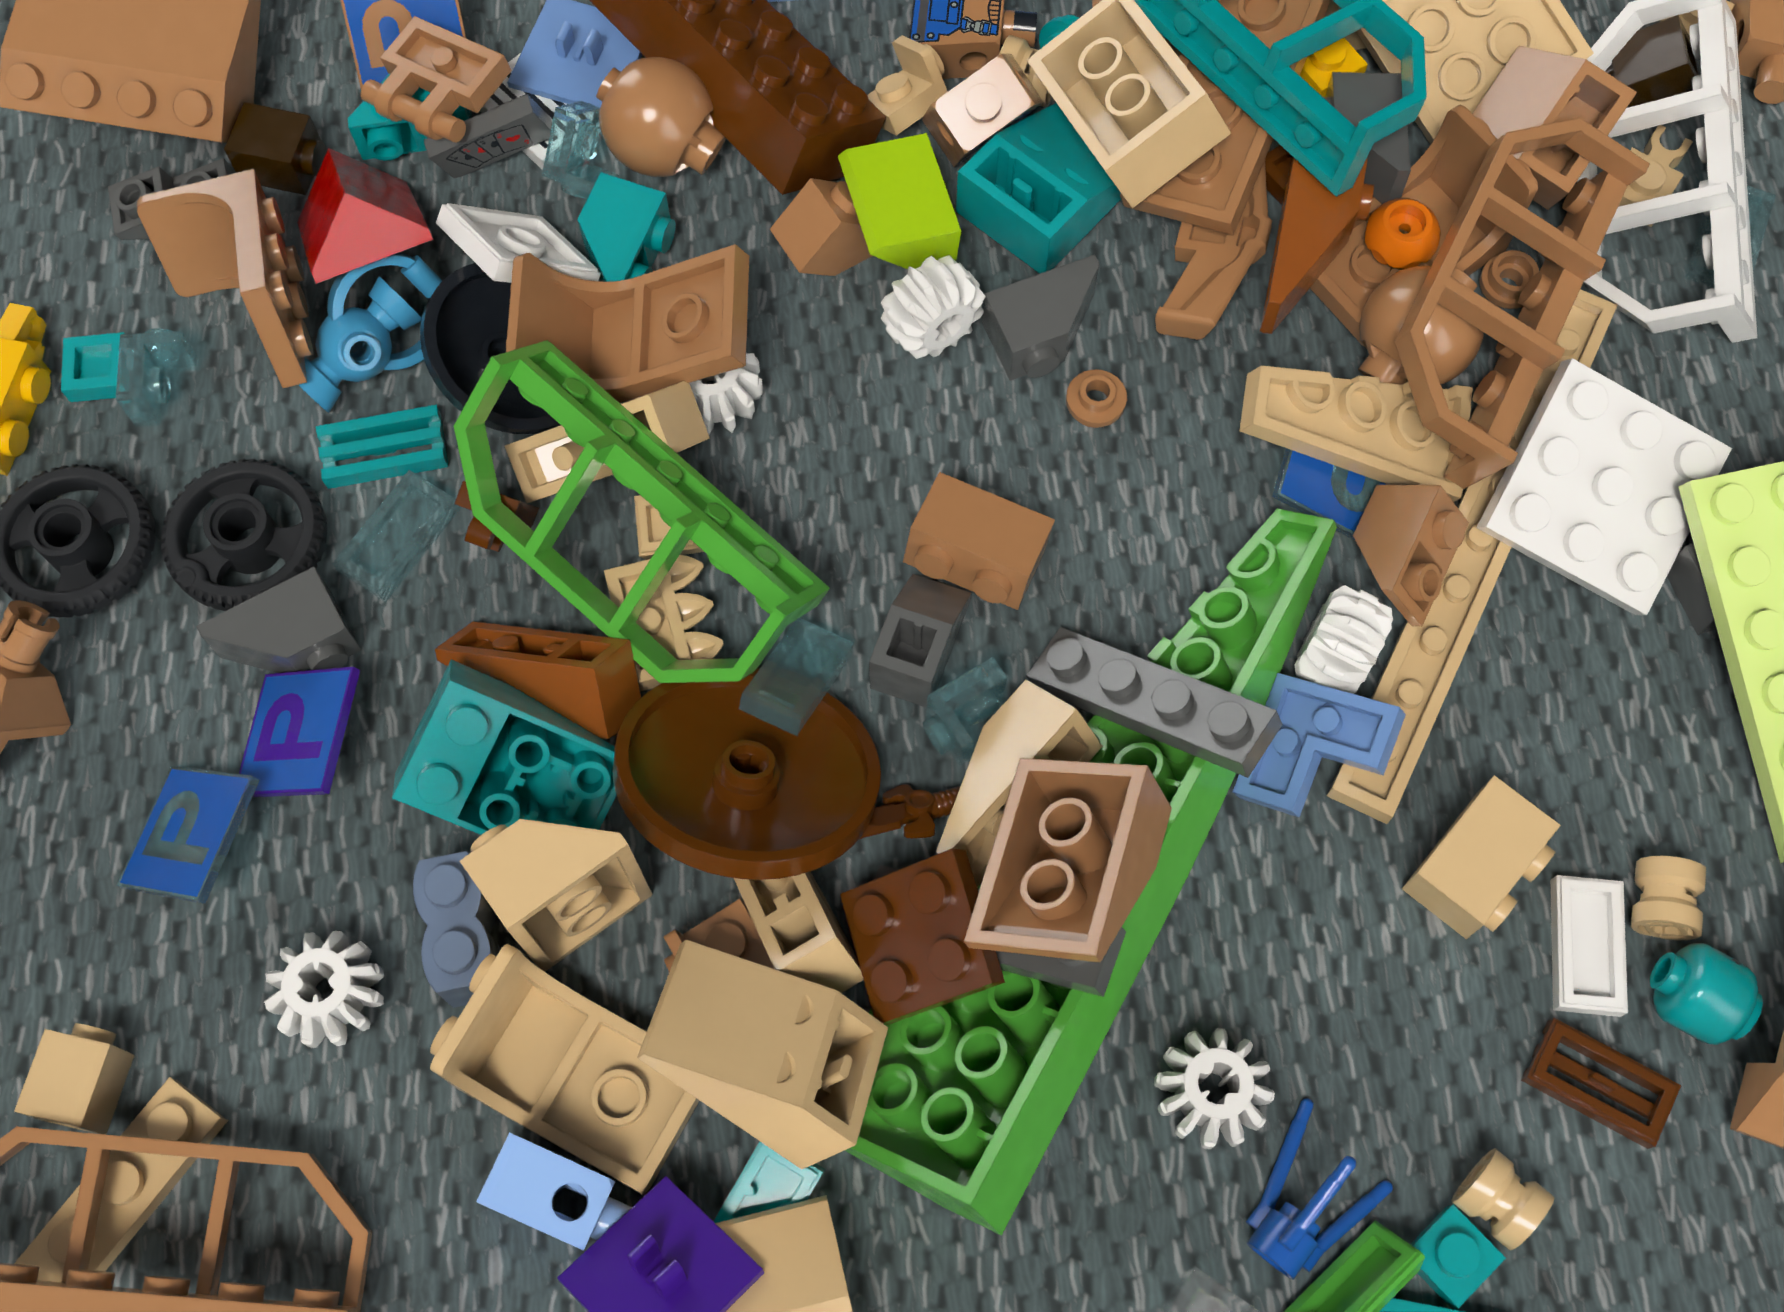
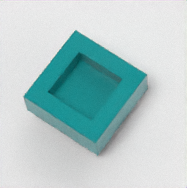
(90, 367)
(1455, 1256)

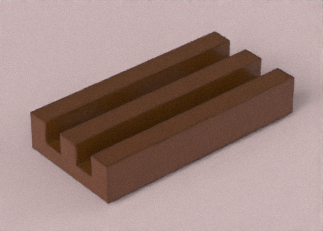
(1546, 1055)

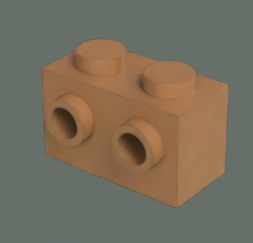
(977, 541)

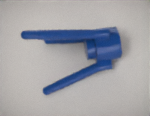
(1288, 1235)

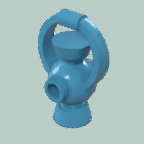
(367, 329)

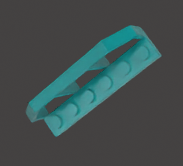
(1278, 97)

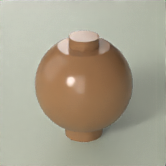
(658, 118)
(1449, 338)

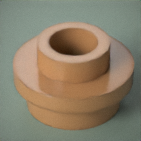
(1511, 265)
(1092, 412)

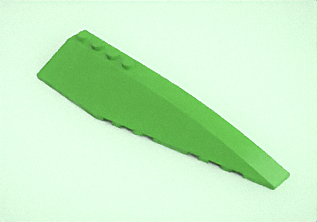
(985, 1080)

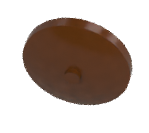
(739, 790)

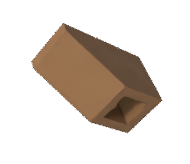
(821, 229)
(1410, 543)

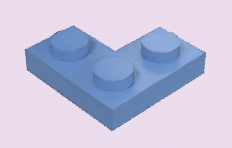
(1318, 725)

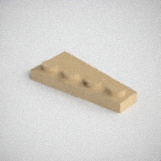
(1351, 424)

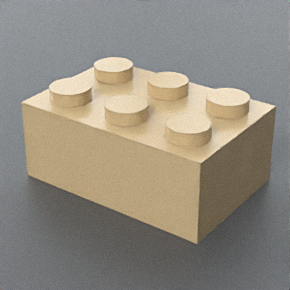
(1129, 97)

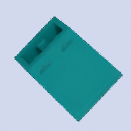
(1036, 189)
(501, 758)

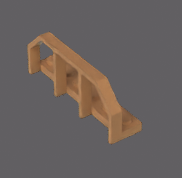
(1525, 342)
(94, 1291)

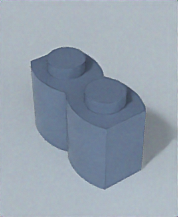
(457, 926)

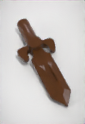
(912, 808)

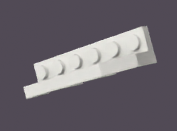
(1719, 145)

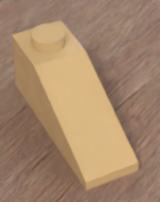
(547, 457)
(1027, 727)
(801, 930)

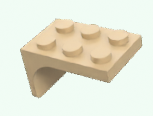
(562, 1070)

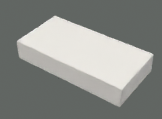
(1588, 946)

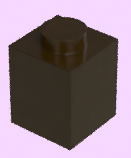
(1656, 62)
(278, 146)

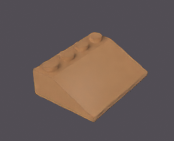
(133, 62)

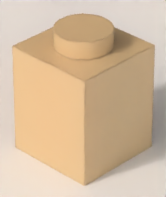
(75, 1079)

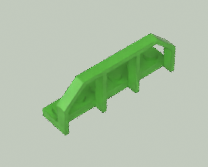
(662, 478)

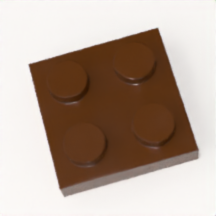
(913, 936)

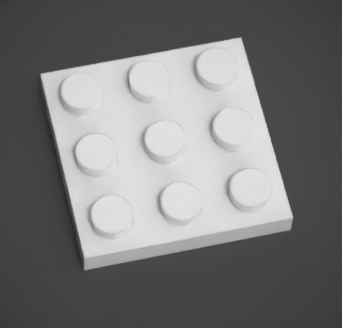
(1601, 487)

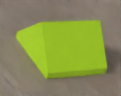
(901, 201)

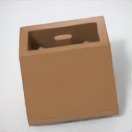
(1548, 89)

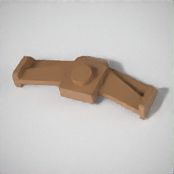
(1214, 267)

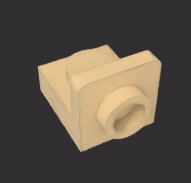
(908, 94)

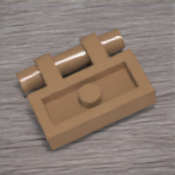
(447, 67)

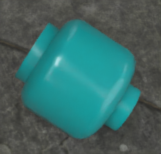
(1706, 994)

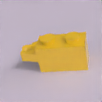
(23, 379)

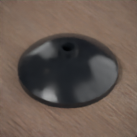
(459, 335)

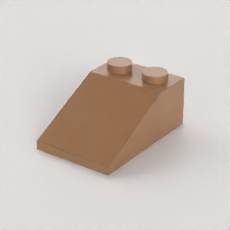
(1069, 858)

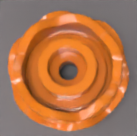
(1400, 249)

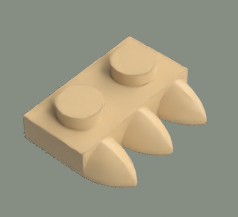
(668, 613)

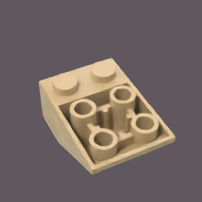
(766, 1051)

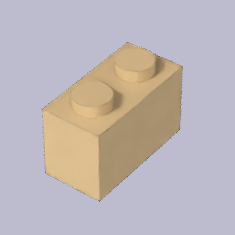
(1483, 858)

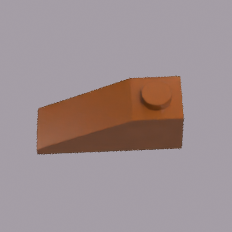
(1309, 237)
(572, 673)

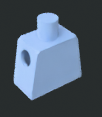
(530, 1177)

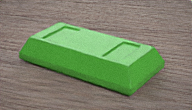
(1363, 1275)

